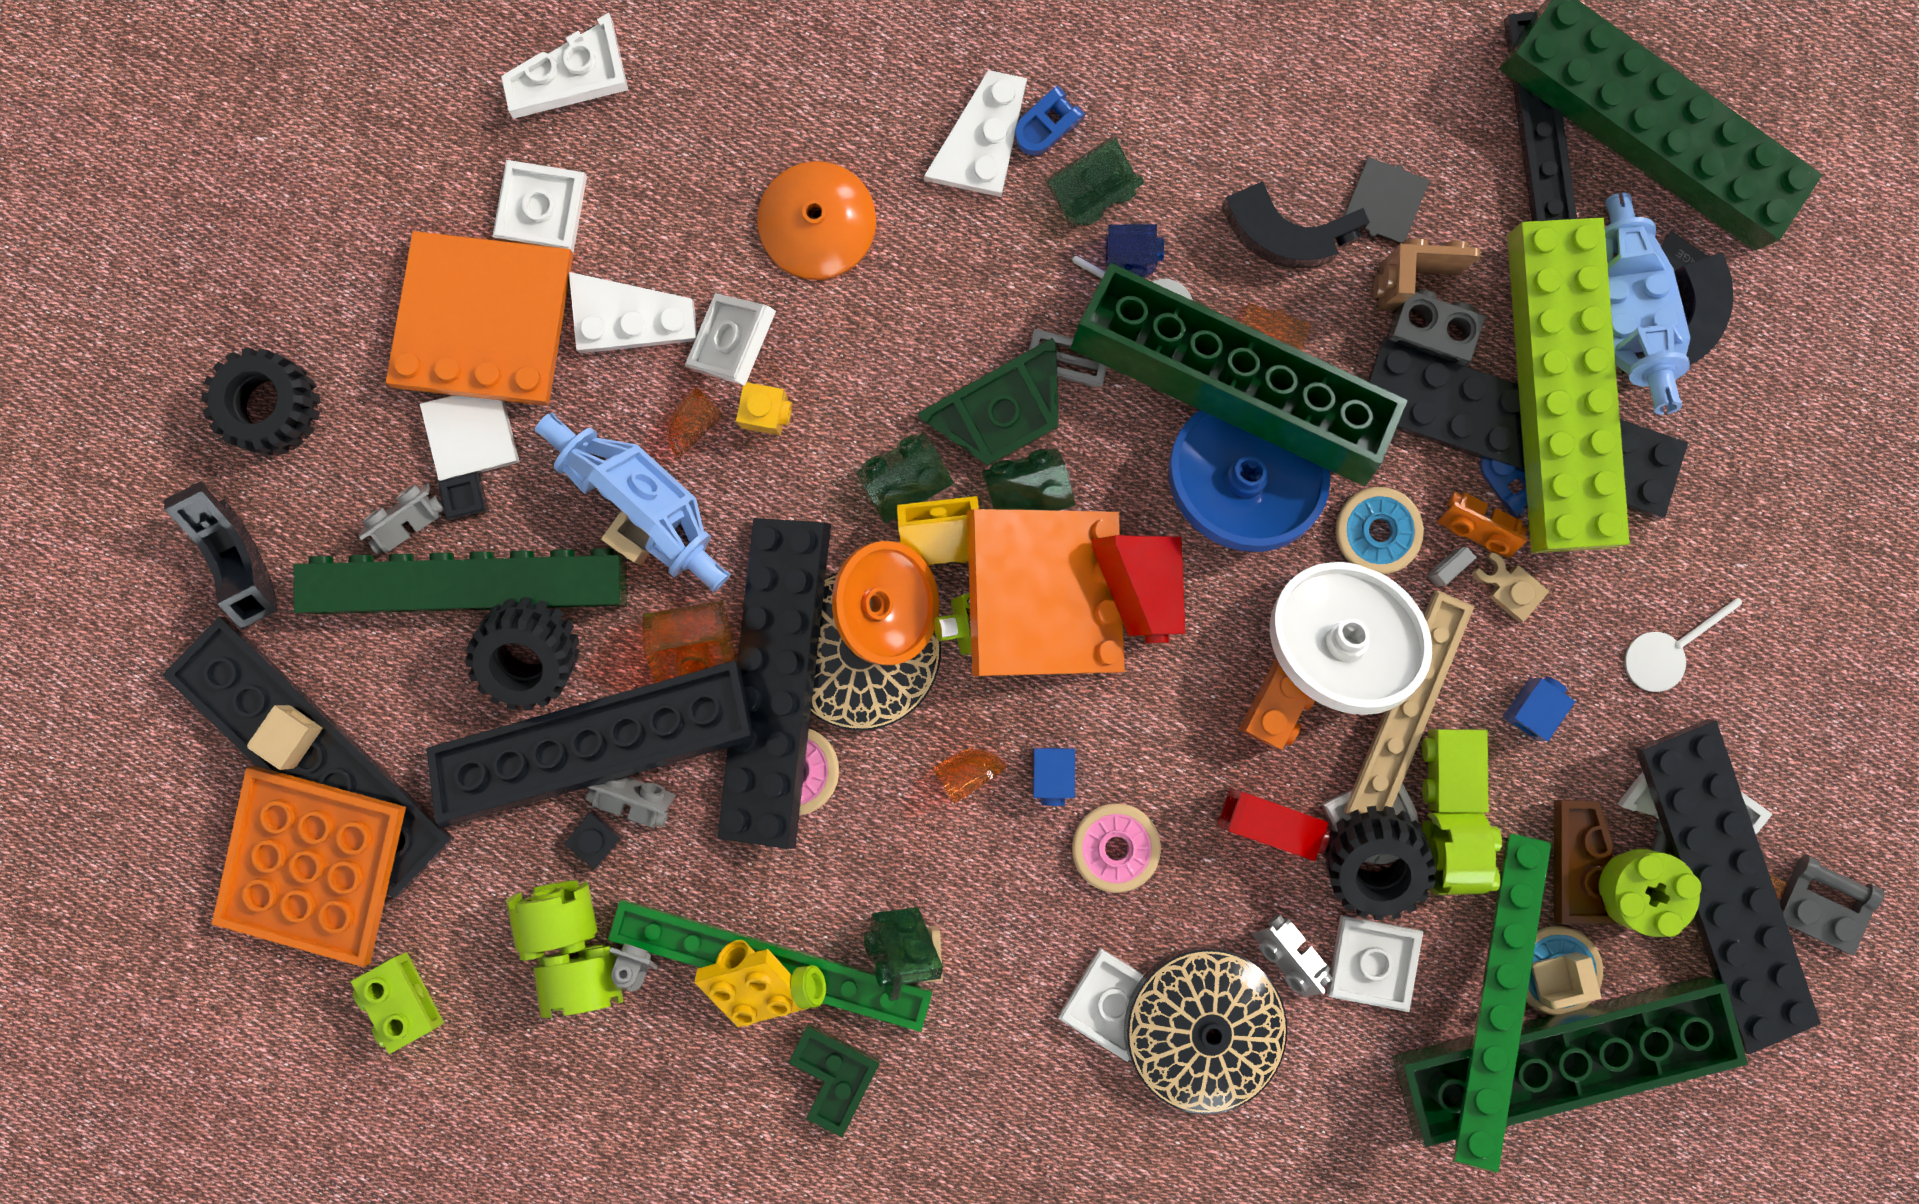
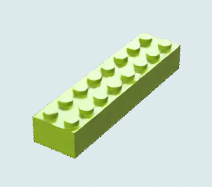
(1567, 386)

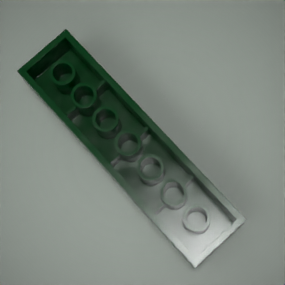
(1661, 122)
(1238, 375)
(1583, 1056)

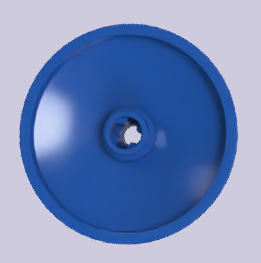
(1243, 486)

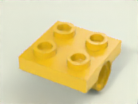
(747, 984)

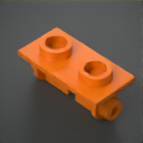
(1499, 533)

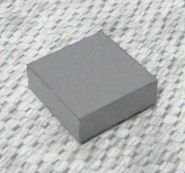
(1451, 566)

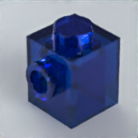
(1134, 247)

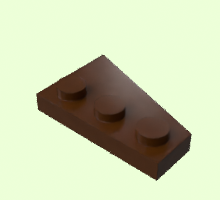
(1580, 855)

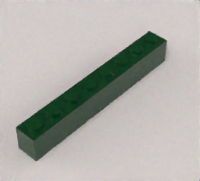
(459, 584)

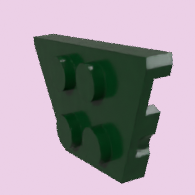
(1003, 407)

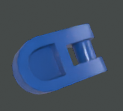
(1037, 132)
(1498, 476)

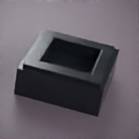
(463, 496)

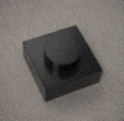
(593, 840)

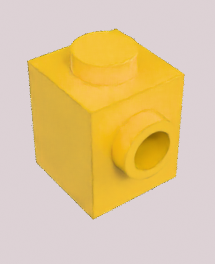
(763, 409)

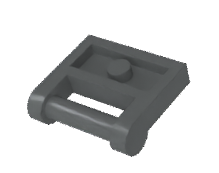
(1822, 917)

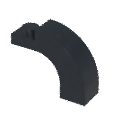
(1282, 242)
(1706, 301)
(237, 567)

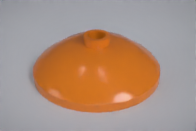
(823, 245)
(902, 599)

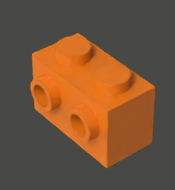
(1276, 710)

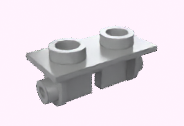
(387, 526)
(646, 800)
(631, 967)
(1303, 972)

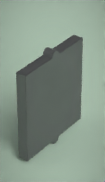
(1388, 198)

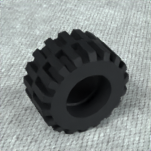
(235, 383)
(514, 680)
(1386, 890)

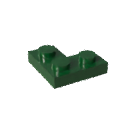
(844, 1073)

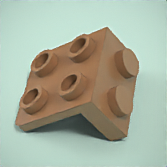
(1399, 268)

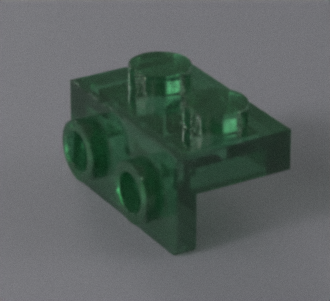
(1094, 183)
(904, 475)
(1030, 483)
(901, 950)

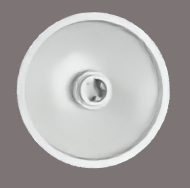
(1350, 638)

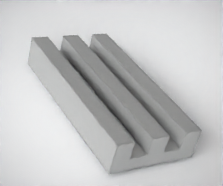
(1066, 374)

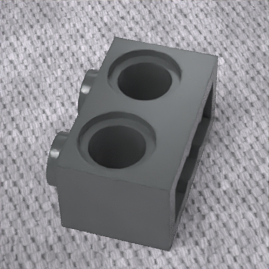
(1434, 336)

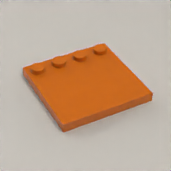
(480, 318)
(1041, 593)
(308, 865)

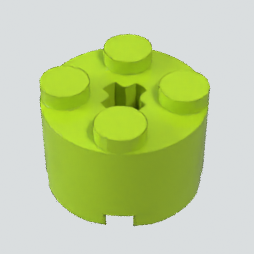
(1463, 853)
(1672, 899)
(552, 919)
(576, 982)

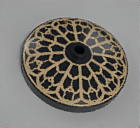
(861, 693)
(1178, 1007)

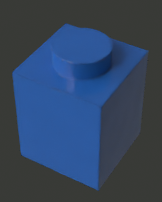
(1539, 708)
(1053, 775)

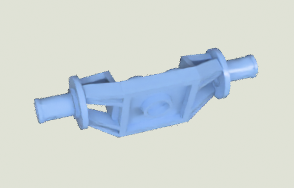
(1645, 306)
(642, 492)

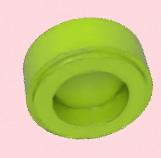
(808, 987)

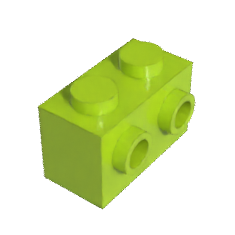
(1456, 770)
(396, 1003)

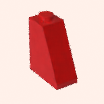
(1145, 583)
(1273, 824)

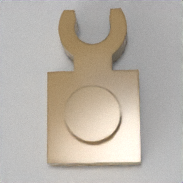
(1514, 590)

